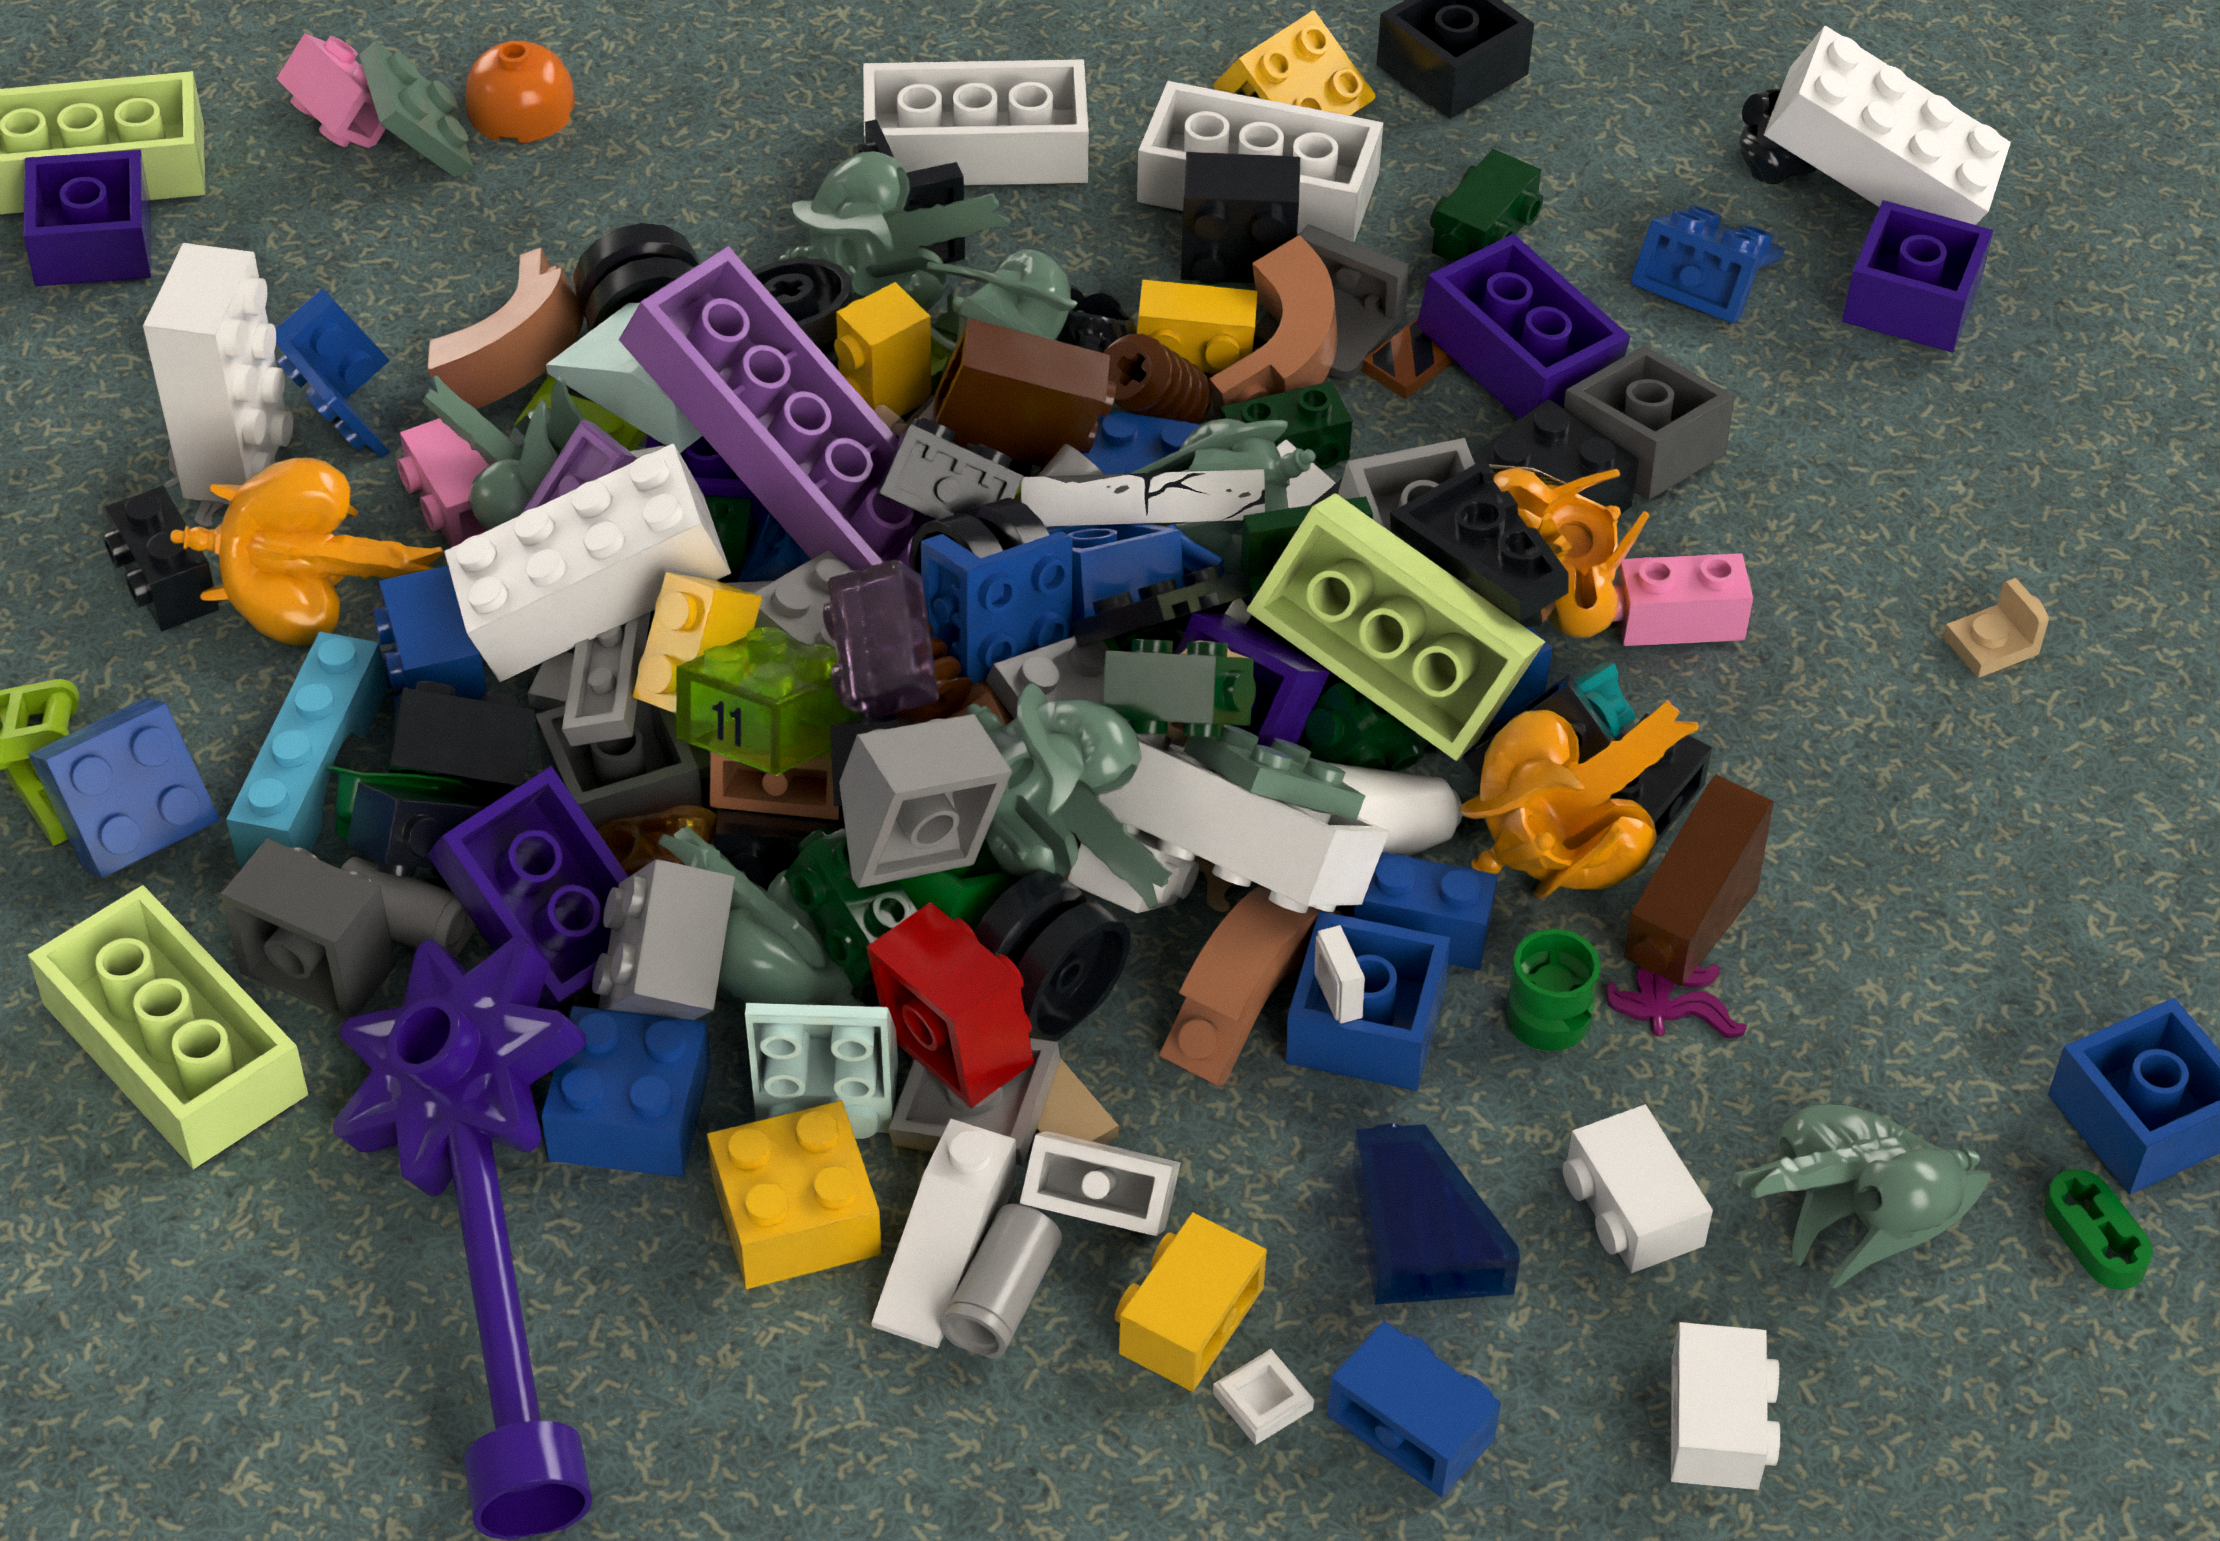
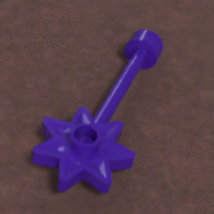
(444, 1086)

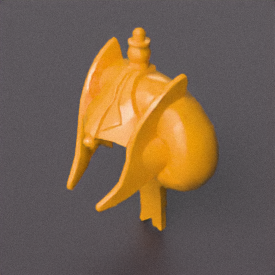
(1582, 539)
(281, 553)
(1558, 813)

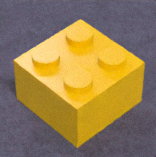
(794, 1194)

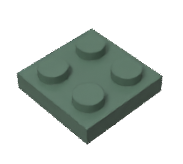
(416, 109)
(1277, 771)

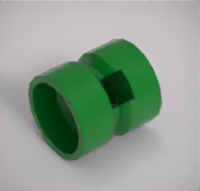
(1552, 989)

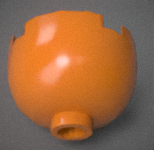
(519, 92)

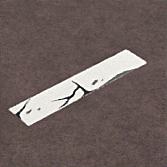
(1145, 497)

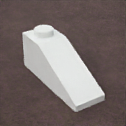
(949, 1219)

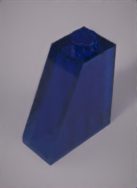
(1425, 1221)

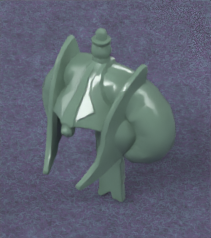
(863, 227)
(1021, 294)
(1234, 446)
(514, 461)
(1059, 766)
(769, 941)
(1871, 1170)

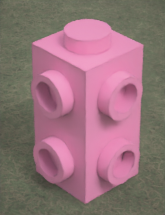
(333, 89)
(442, 472)
(1683, 599)

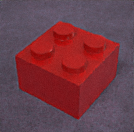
(953, 1003)

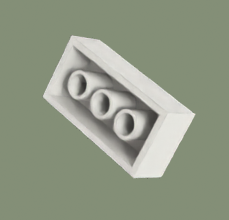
(988, 116)
(1885, 132)
(1334, 149)
(217, 369)
(583, 562)
(1249, 837)

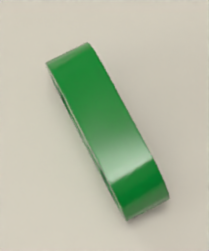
(2103, 1225)

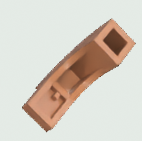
(1300, 297)
(515, 341)
(1233, 981)

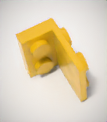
(1300, 69)

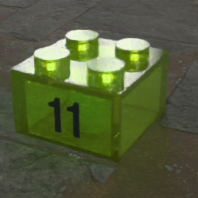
(760, 700)

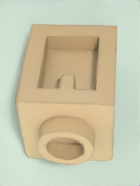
(2000, 633)

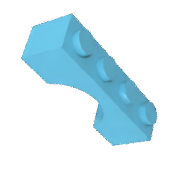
(287, 785)

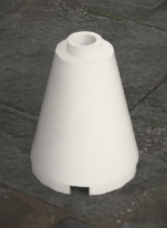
(1413, 807)

